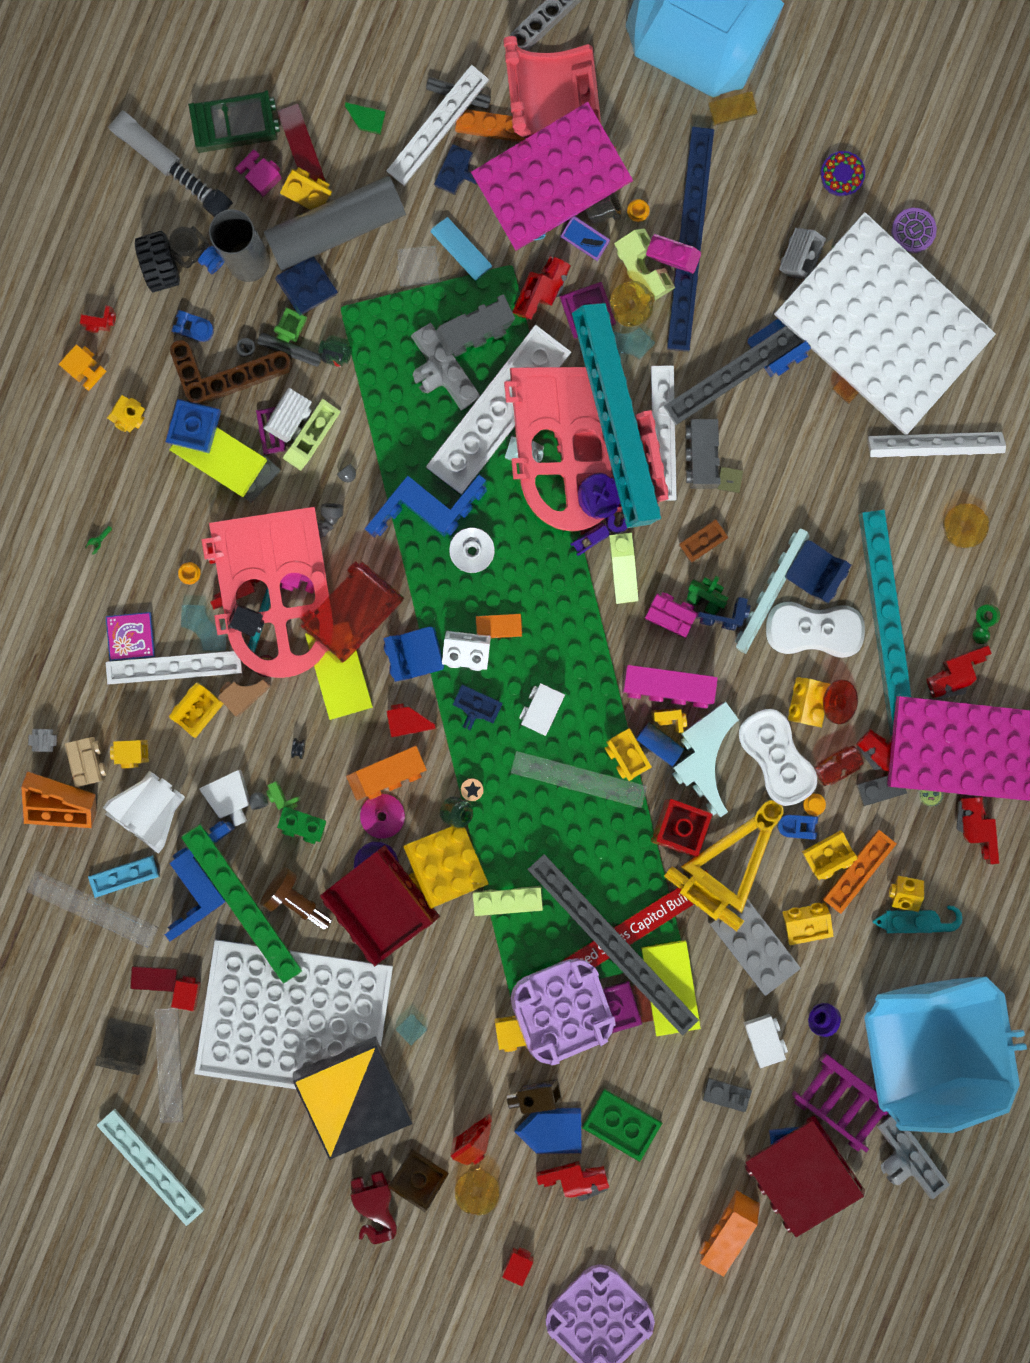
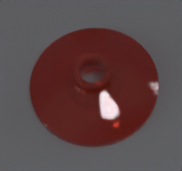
(840, 701)

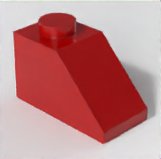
(407, 721)

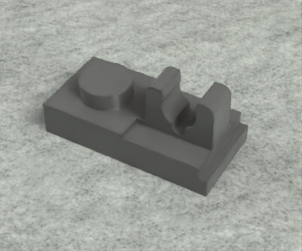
(727, 1095)

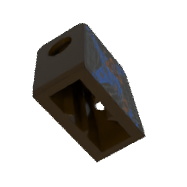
(545, 1097)

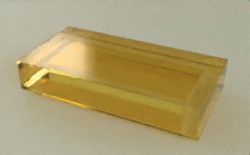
(732, 108)

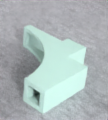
(699, 767)

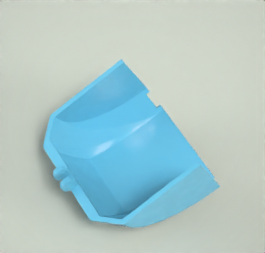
(703, 41)
(943, 1054)

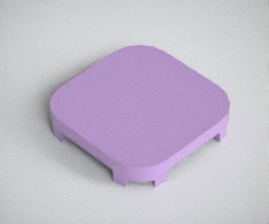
(562, 1011)
(599, 1317)

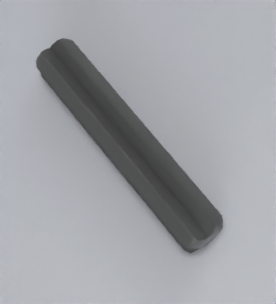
(443, 88)
(290, 349)

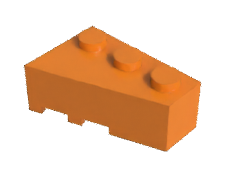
(387, 774)
(56, 803)
(730, 1233)

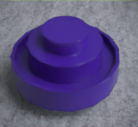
(824, 1020)

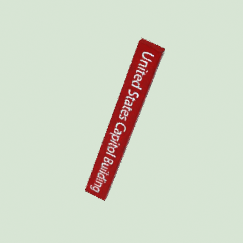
(638, 925)

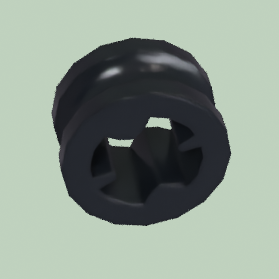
(298, 748)

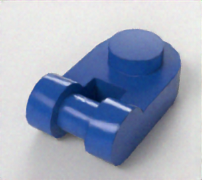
(200, 330)
(790, 826)

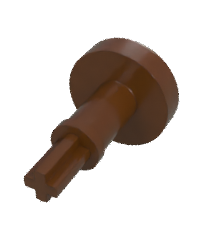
(281, 891)

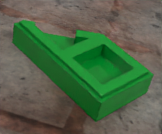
(366, 118)

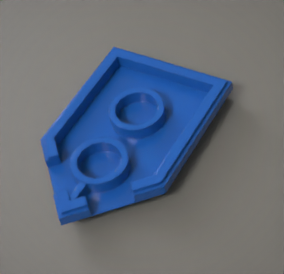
(552, 1131)

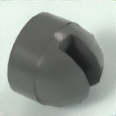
(248, 344)
(347, 474)
(258, 801)

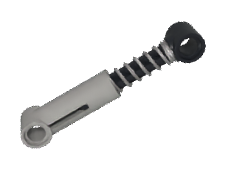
(167, 162)

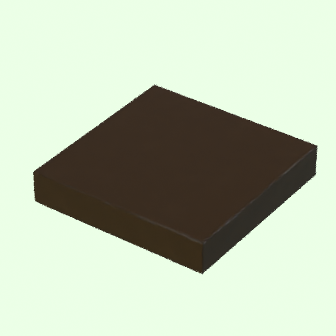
(418, 1180)

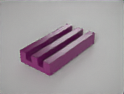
(274, 449)

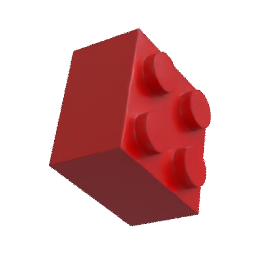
(681, 827)

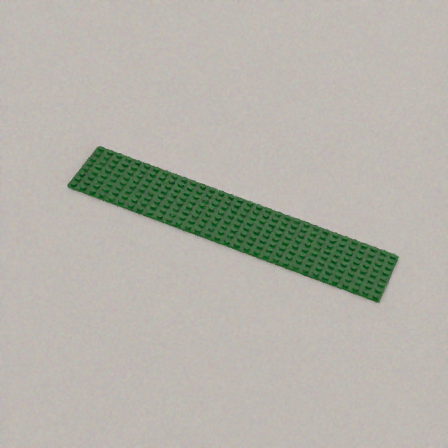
(563, 645)

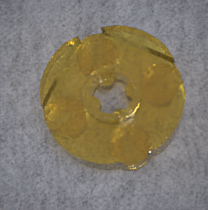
(643, 303)
(953, 529)
(464, 1188)

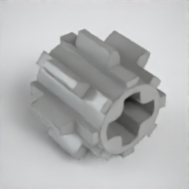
(42, 740)

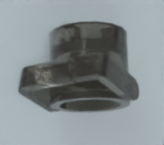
(605, 209)

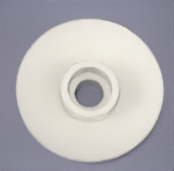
(471, 538)

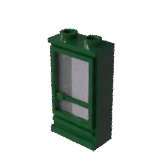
(234, 121)

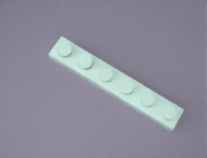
(767, 598)
(150, 1167)

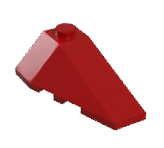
(472, 1143)

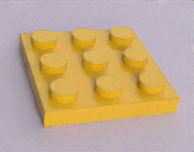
(445, 865)

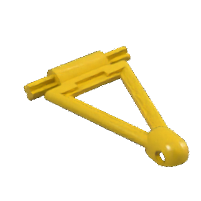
(711, 894)

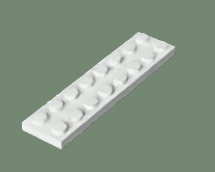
(491, 417)

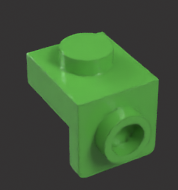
(290, 326)
(276, 795)

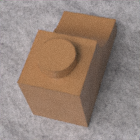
(239, 698)

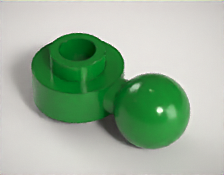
(981, 634)

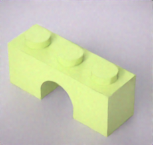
(633, 251)
(507, 901)

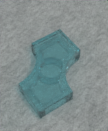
(634, 343)
(196, 619)

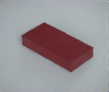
(153, 978)

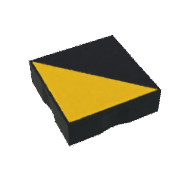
(352, 1098)

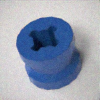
(211, 260)

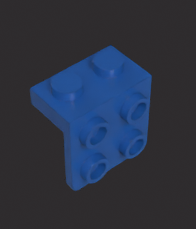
(781, 364)
(413, 654)

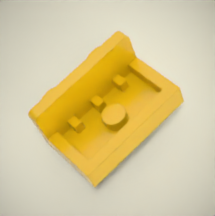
(807, 702)
(196, 709)
(628, 755)
(829, 855)

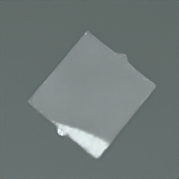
(418, 266)

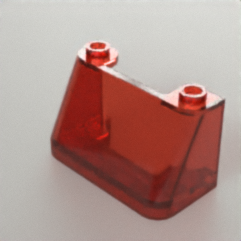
(351, 612)

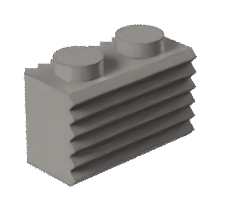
(802, 253)

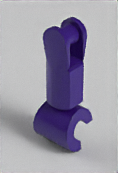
(598, 534)

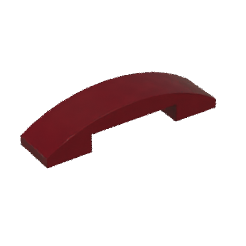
(300, 141)

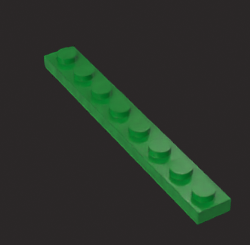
(241, 903)

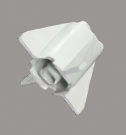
(146, 809)

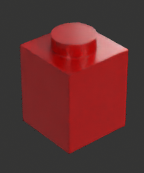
(186, 993)
(518, 1266)

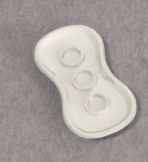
(832, 630)
(786, 772)

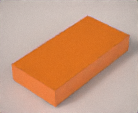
(499, 625)

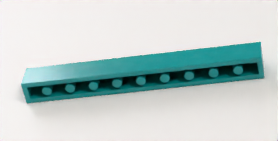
(616, 415)
(885, 609)

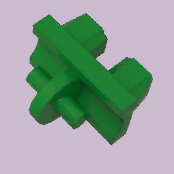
(715, 599)

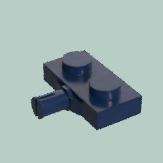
(455, 170)
(476, 706)

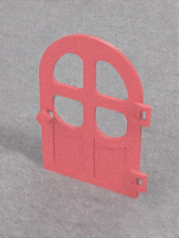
(563, 403)
(267, 550)

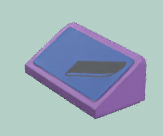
(585, 238)

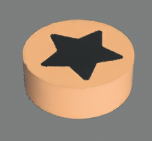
(472, 789)

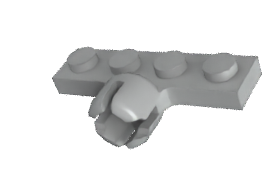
(441, 369)
(910, 1160)

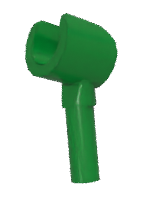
(97, 541)

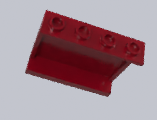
(379, 906)
(805, 1177)

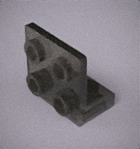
(125, 1046)

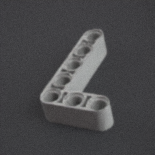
(544, 19)

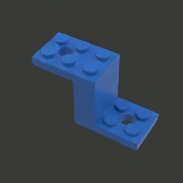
(426, 507)
(197, 883)

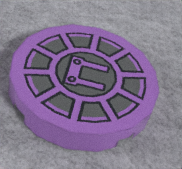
(914, 229)

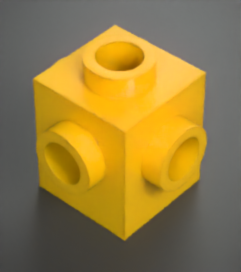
(126, 414)
(907, 893)

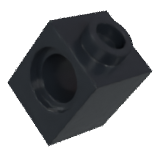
(245, 620)

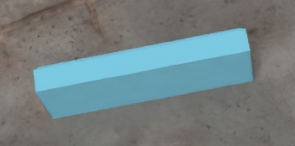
(461, 248)
(123, 876)

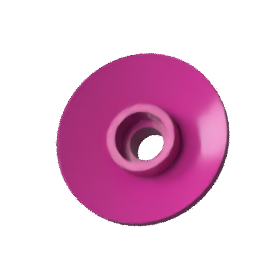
(394, 816)

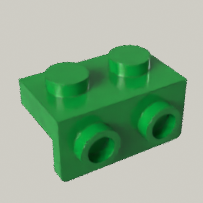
(301, 824)

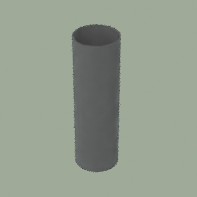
(335, 223)
(230, 229)

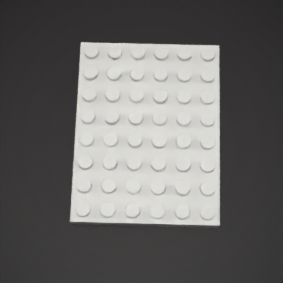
(885, 323)
(269, 1029)

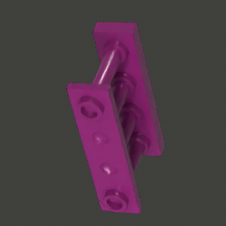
(847, 1080)

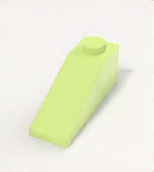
(311, 434)
(623, 567)

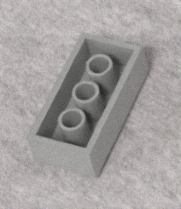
(757, 949)

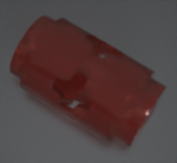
(846, 758)

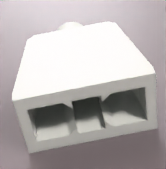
(228, 796)

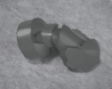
(331, 513)

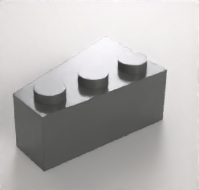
(475, 327)
(703, 454)

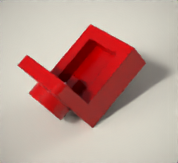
(94, 324)

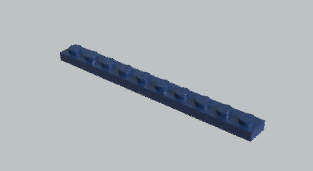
(690, 234)

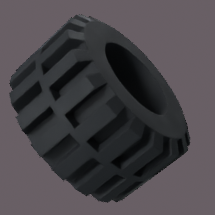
(156, 262)

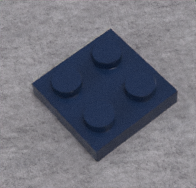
(306, 285)

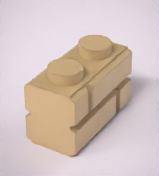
(85, 761)

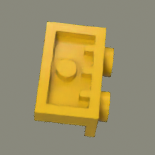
(305, 190)
(666, 716)
(808, 923)

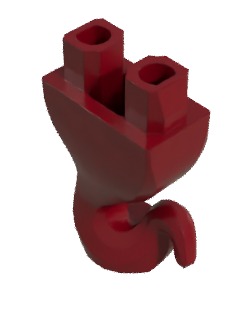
(374, 1204)

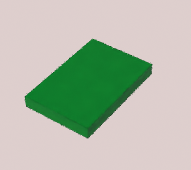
(622, 1125)

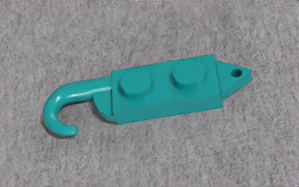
(917, 922)

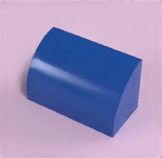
(660, 744)

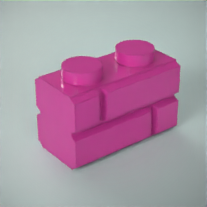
(673, 253)
(671, 615)

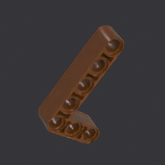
(226, 376)

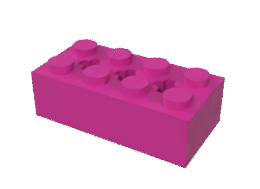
(669, 685)

